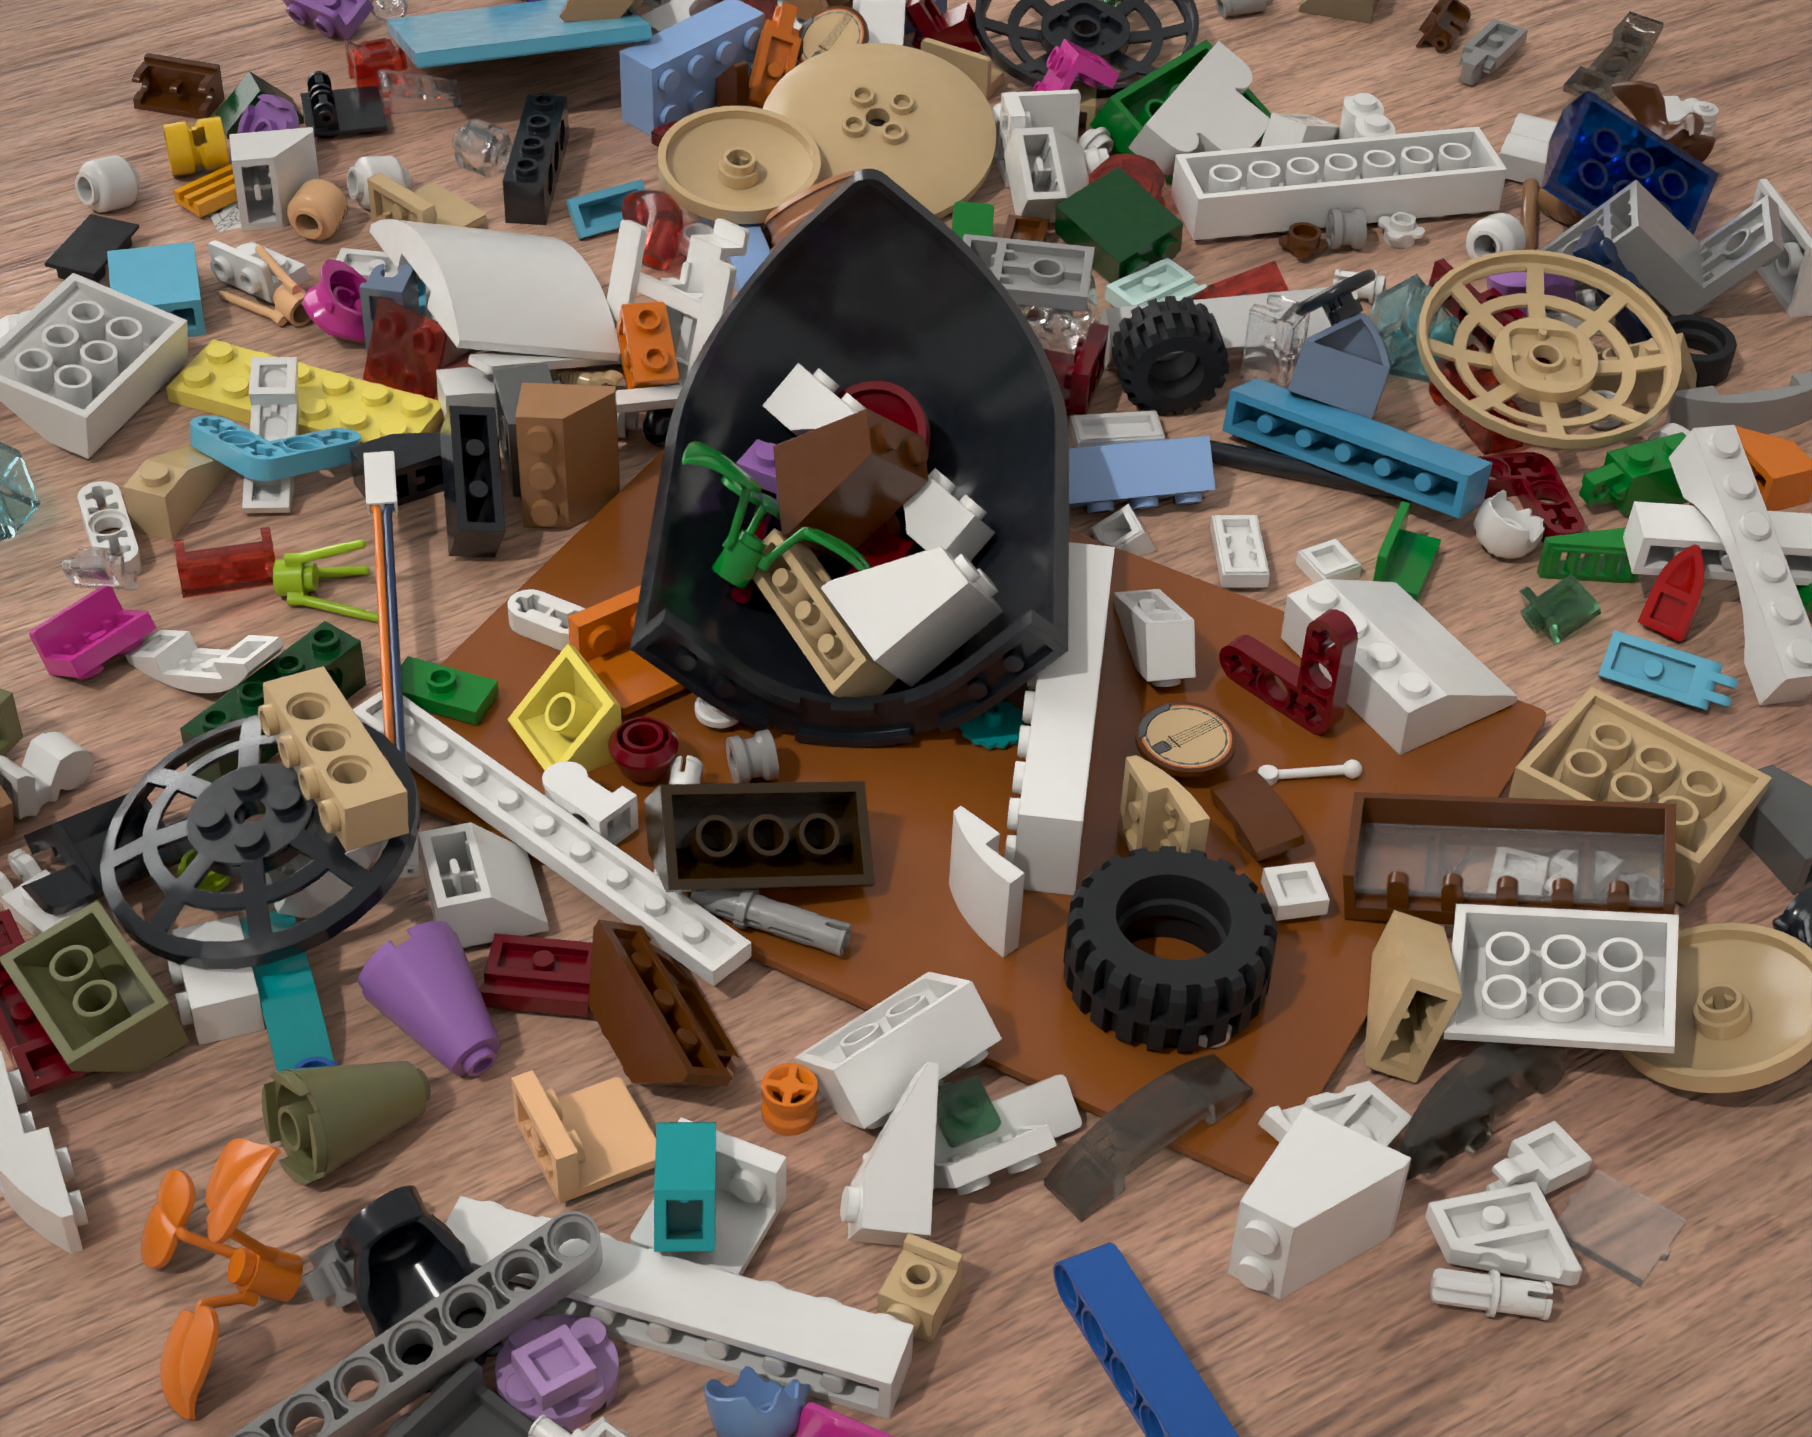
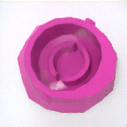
(336, 301)

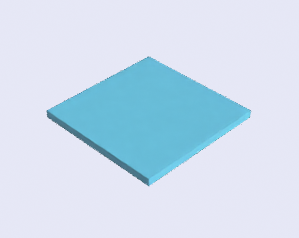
(507, 33)

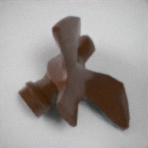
(1648, 108)

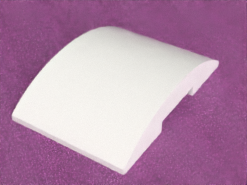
(505, 289)

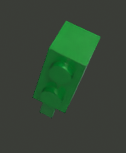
(1635, 474)

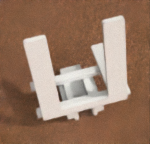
(691, 303)

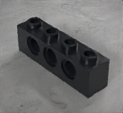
(536, 159)

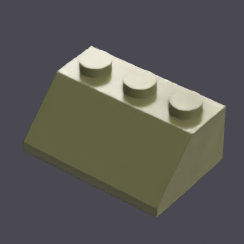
(94, 995)

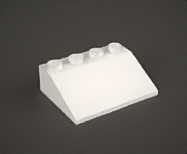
(88, 362)
(1407, 669)
(1565, 977)

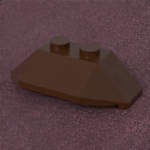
(654, 1013)

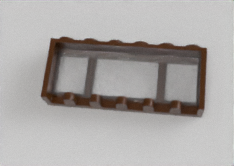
(1501, 851)

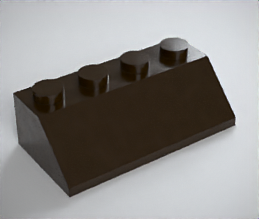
(759, 836)

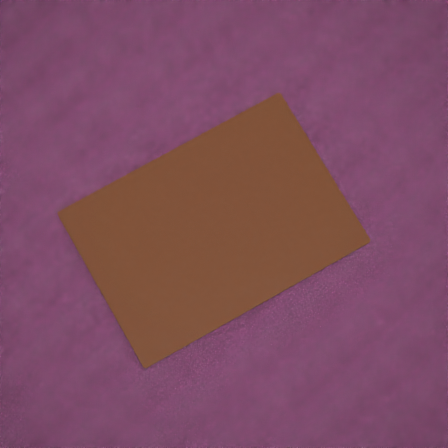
(912, 788)

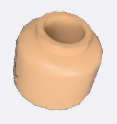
(317, 209)

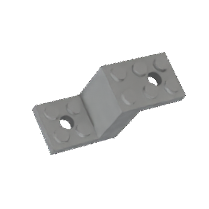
(1669, 258)
(1038, 271)

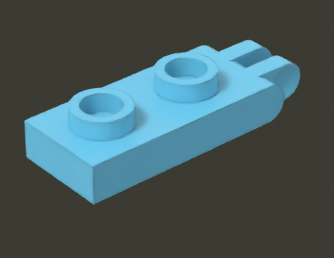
(1665, 672)

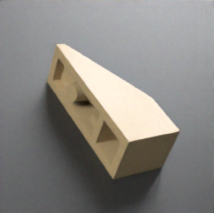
(171, 490)

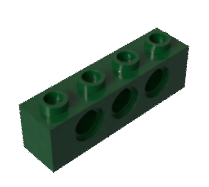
(320, 647)

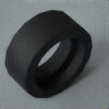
(1711, 338)

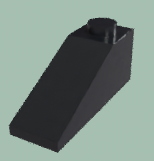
(416, 464)

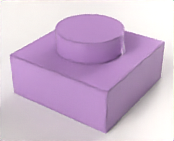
(554, 1366)

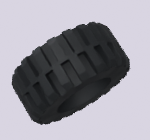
(1159, 997)

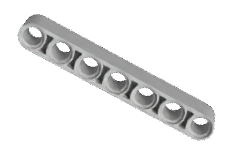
(435, 1327)

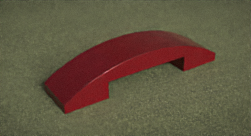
(21, 1032)

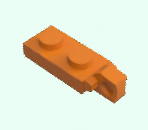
(775, 53)

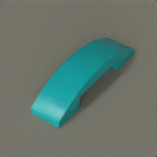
(290, 1004)

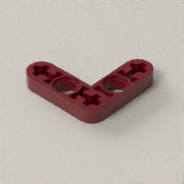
(1535, 477)
(1310, 696)

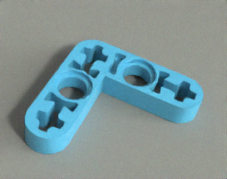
(267, 459)

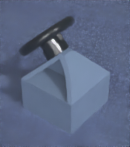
(1349, 359)

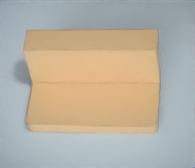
(974, 65)

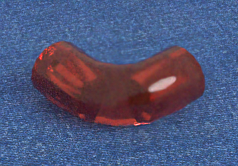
(664, 224)

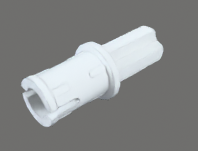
(1491, 1293)

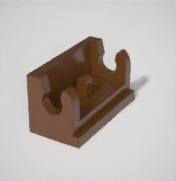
(178, 86)

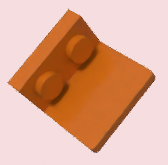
(604, 641)

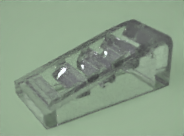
(416, 93)

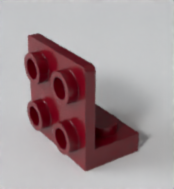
(1081, 373)

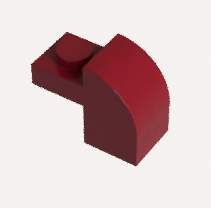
(952, 27)

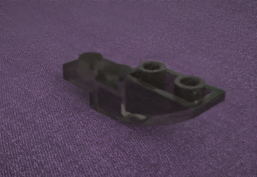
(1464, 1101)

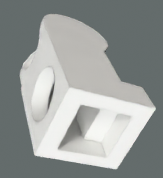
(605, 812)

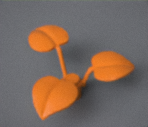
(254, 1269)

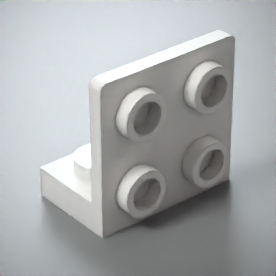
(1033, 110)
(747, 1202)

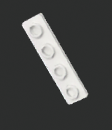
(1027, 1128)

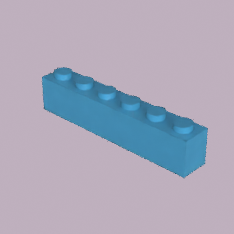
(1357, 447)

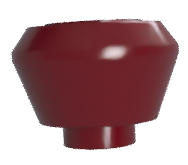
(643, 748)

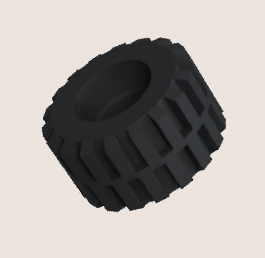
(1167, 329)

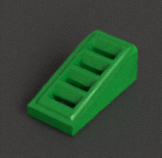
(1611, 567)

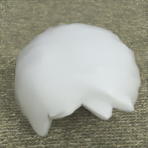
(1506, 530)

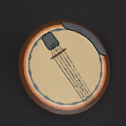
(831, 29)
(1186, 739)

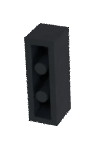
(472, 481)

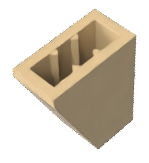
(1409, 996)

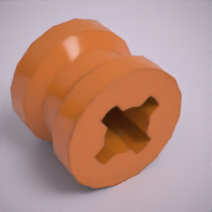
(782, 1086)

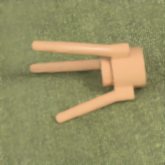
(286, 298)

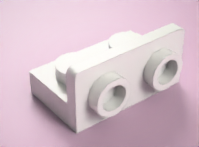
(249, 272)

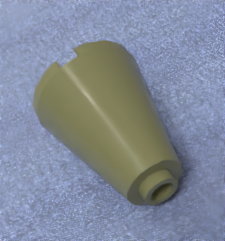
(339, 1112)

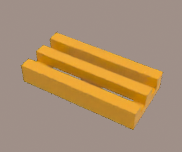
(208, 192)

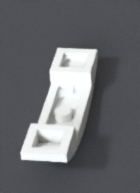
(273, 417)
(178, 662)

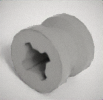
(1346, 228)
(752, 757)

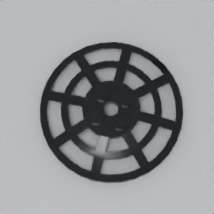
(1075, 22)
(244, 850)

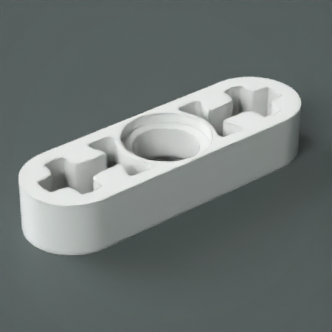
(113, 517)

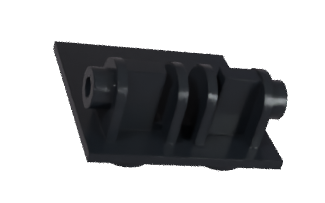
(341, 110)

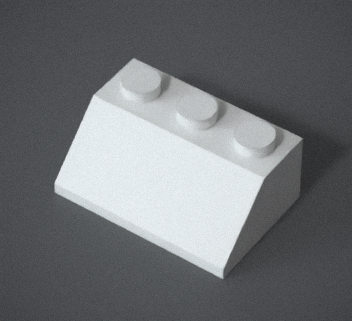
(1791, 272)
(876, 1055)

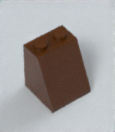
(848, 477)

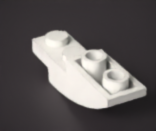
(36, 1172)

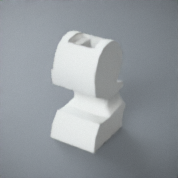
(48, 766)

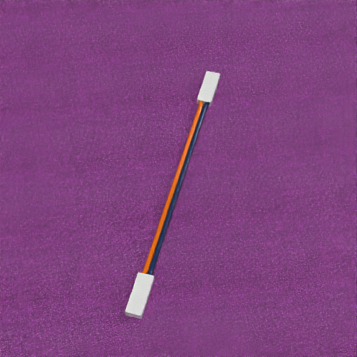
(382, 502)

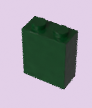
(1121, 223)

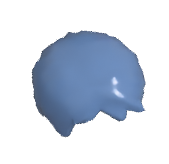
(755, 1406)

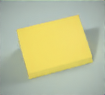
(568, 714)

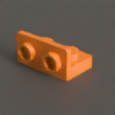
(646, 345)

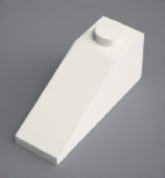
(1297, 128)
(1157, 636)
(896, 1178)

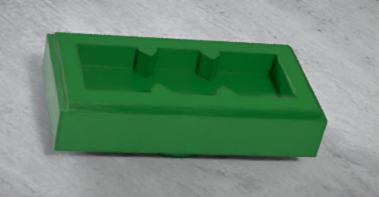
(447, 690)

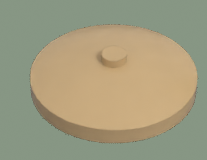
(736, 162)
(1737, 1010)

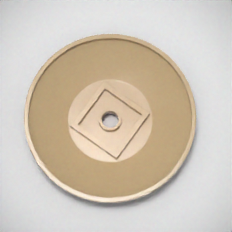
(937, 119)

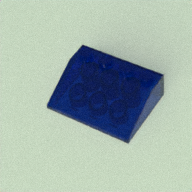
(1605, 150)

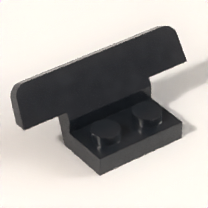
(80, 845)

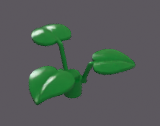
(744, 550)

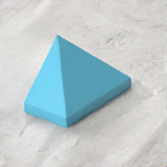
(600, 210)

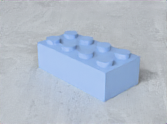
(679, 65)

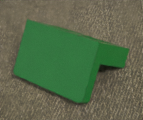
(1406, 555)

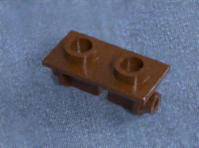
(1444, 24)

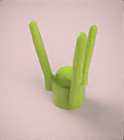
(296, 577)

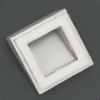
(1124, 532)

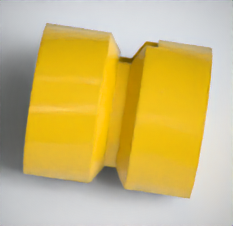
(181, 143)

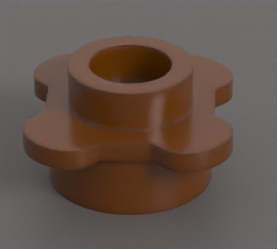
(1303, 240)

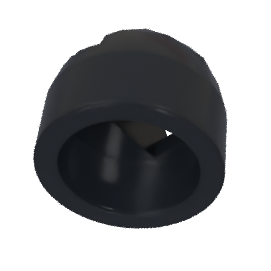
(656, 425)

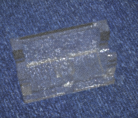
(1273, 341)

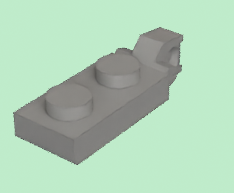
(1490, 50)

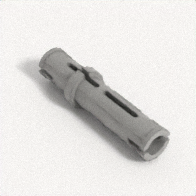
(780, 919)

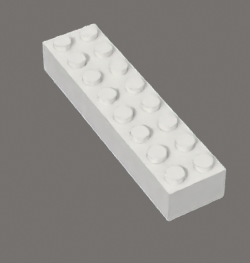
(1299, 182)
(1061, 735)

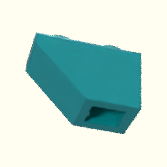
(685, 1187)

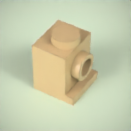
(922, 1286)

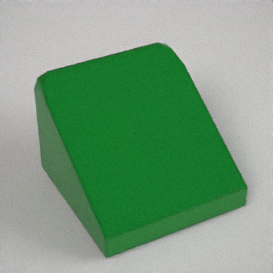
(973, 219)

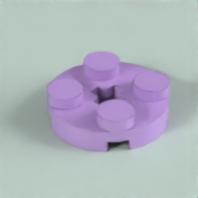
(577, 1409)

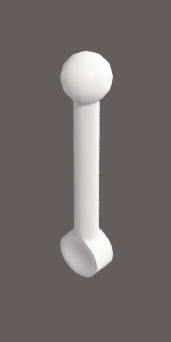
(1351, 769)

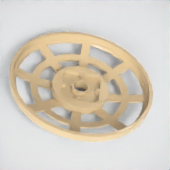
(1566, 348)

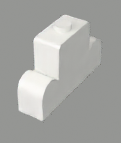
(1204, 113)

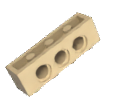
(822, 634)
(334, 759)

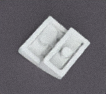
(985, 883)

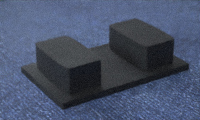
(88, 246)

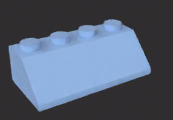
(1140, 473)

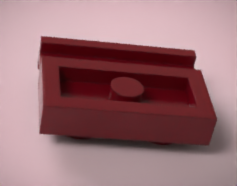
(538, 975)

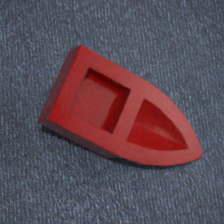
(1676, 595)

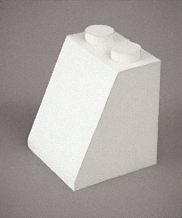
(915, 609)
(1315, 1205)

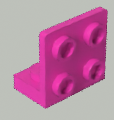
(1072, 60)

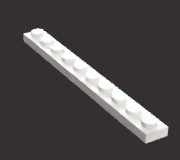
(565, 844)

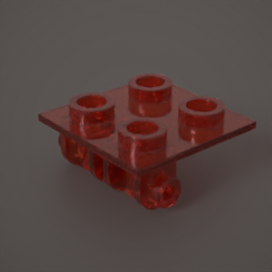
(404, 349)

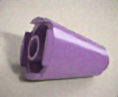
(433, 997)

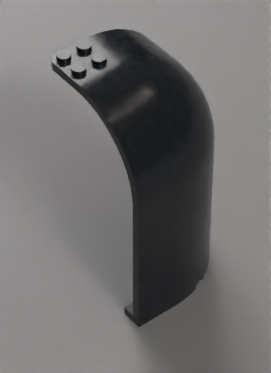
(865, 295)

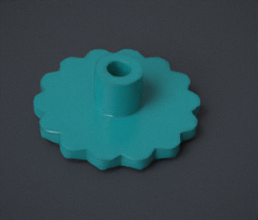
(995, 727)

